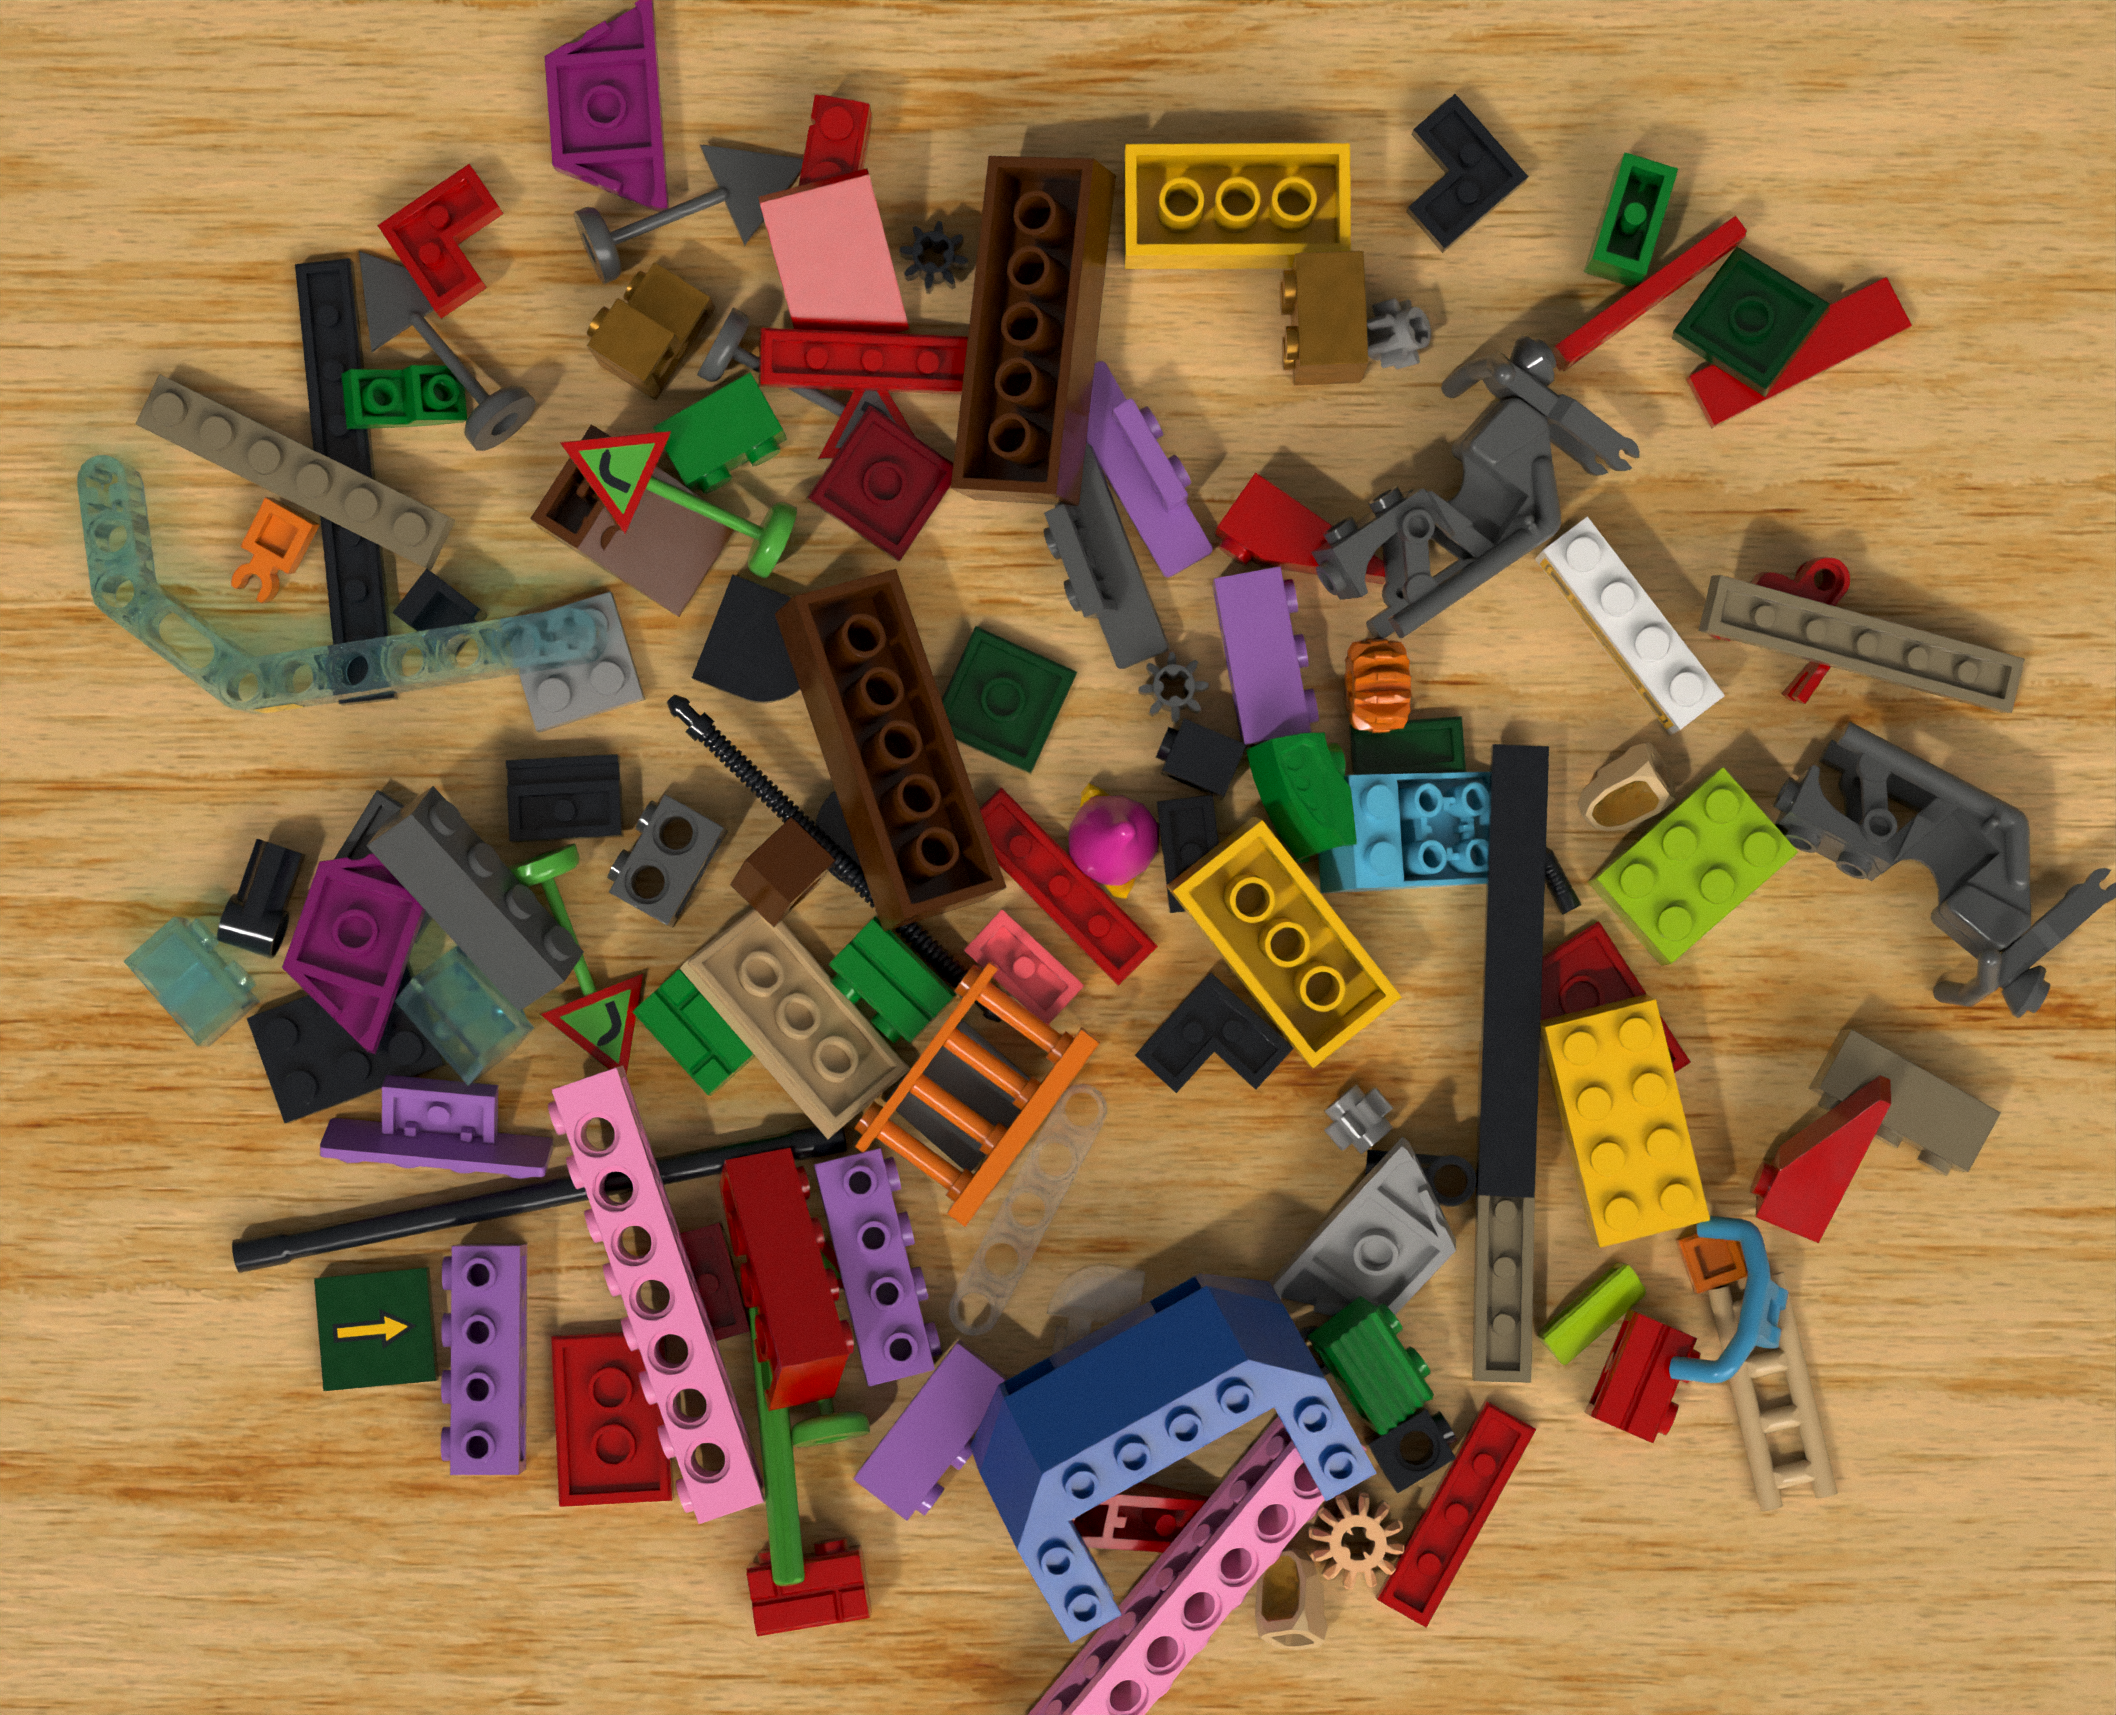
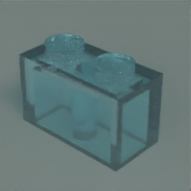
(193, 979)
(463, 1015)

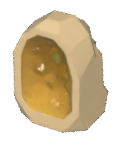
(1628, 790)
(1291, 1603)

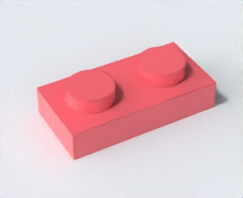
(1024, 967)

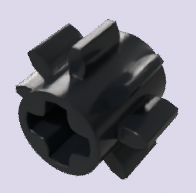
(938, 243)

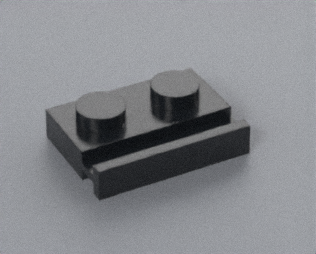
(564, 798)

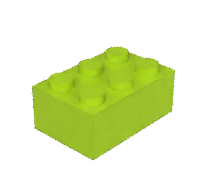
(1692, 867)

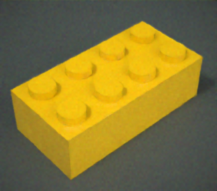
(1234, 204)
(1284, 941)
(1623, 1120)

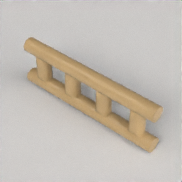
(1800, 1413)

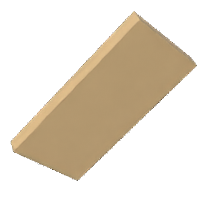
(795, 1020)

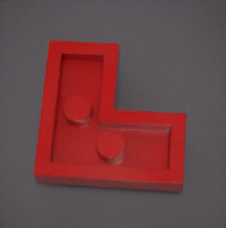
(429, 234)

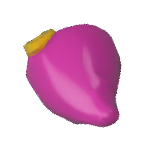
(1112, 839)

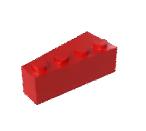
(785, 1277)

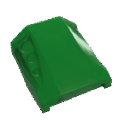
(1304, 793)

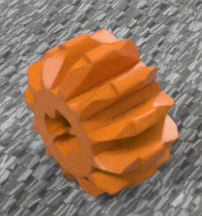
(1377, 685)

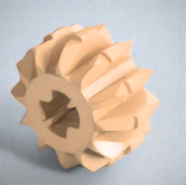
(1339, 1550)

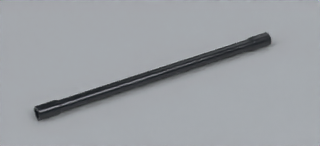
(284, 1246)

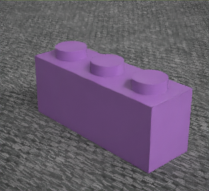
(1264, 655)
(931, 1433)

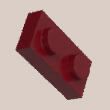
(716, 1280)

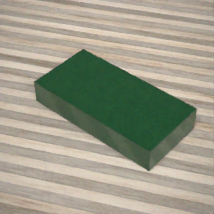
(1419, 747)

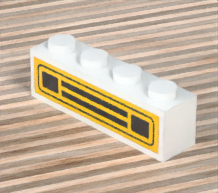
(1629, 626)

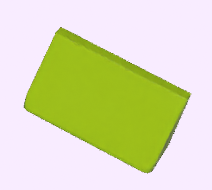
(1592, 1312)

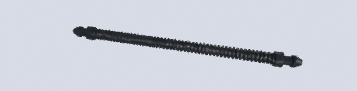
(702, 730)

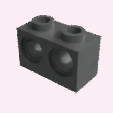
(680, 867)

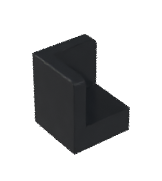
(436, 605)

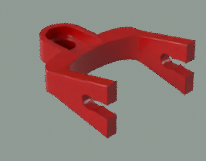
(1834, 586)

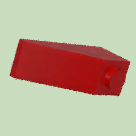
(1277, 532)
(1819, 1163)
(1139, 1518)

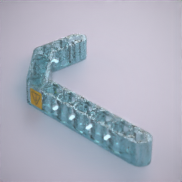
(328, 663)

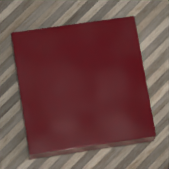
(883, 483)

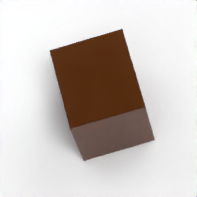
(782, 872)

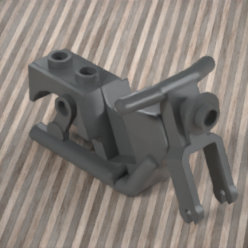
(1501, 507)
(1965, 839)

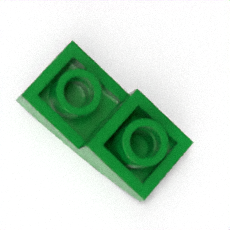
(403, 397)

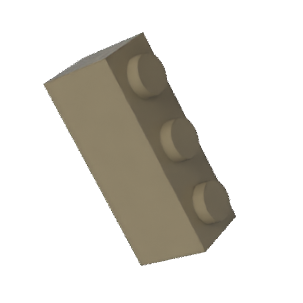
(1923, 1110)

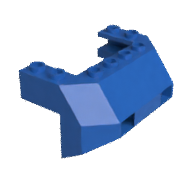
(1136, 1404)

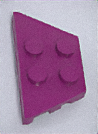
(610, 109)
(354, 944)

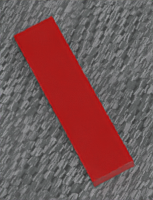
(1649, 294)
(1846, 331)
(861, 361)
(1064, 889)
(1455, 1513)

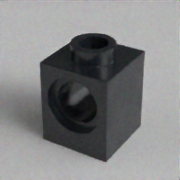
(1200, 758)
(1403, 1472)

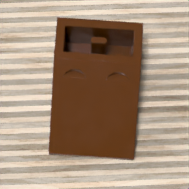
(663, 549)

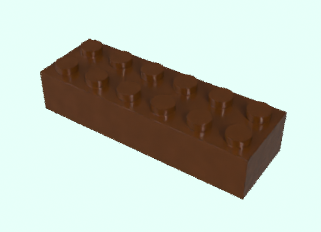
(1033, 330)
(889, 749)

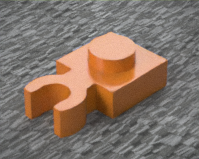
(278, 541)

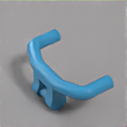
(1758, 1312)

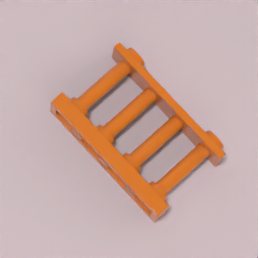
(997, 1142)

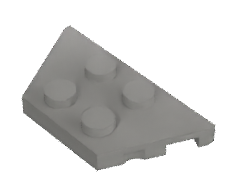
(1374, 1244)

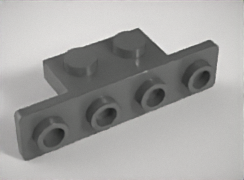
(1104, 570)

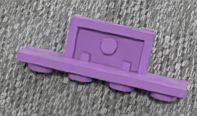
(1143, 476)
(438, 1128)

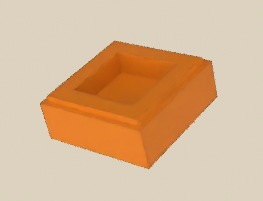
(1711, 1261)

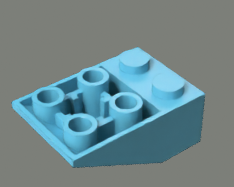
(1412, 833)

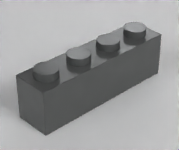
(475, 898)

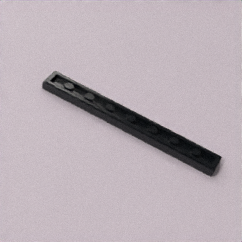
(330, 348)
(1512, 971)

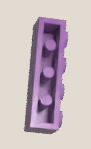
(875, 1266)
(486, 1359)

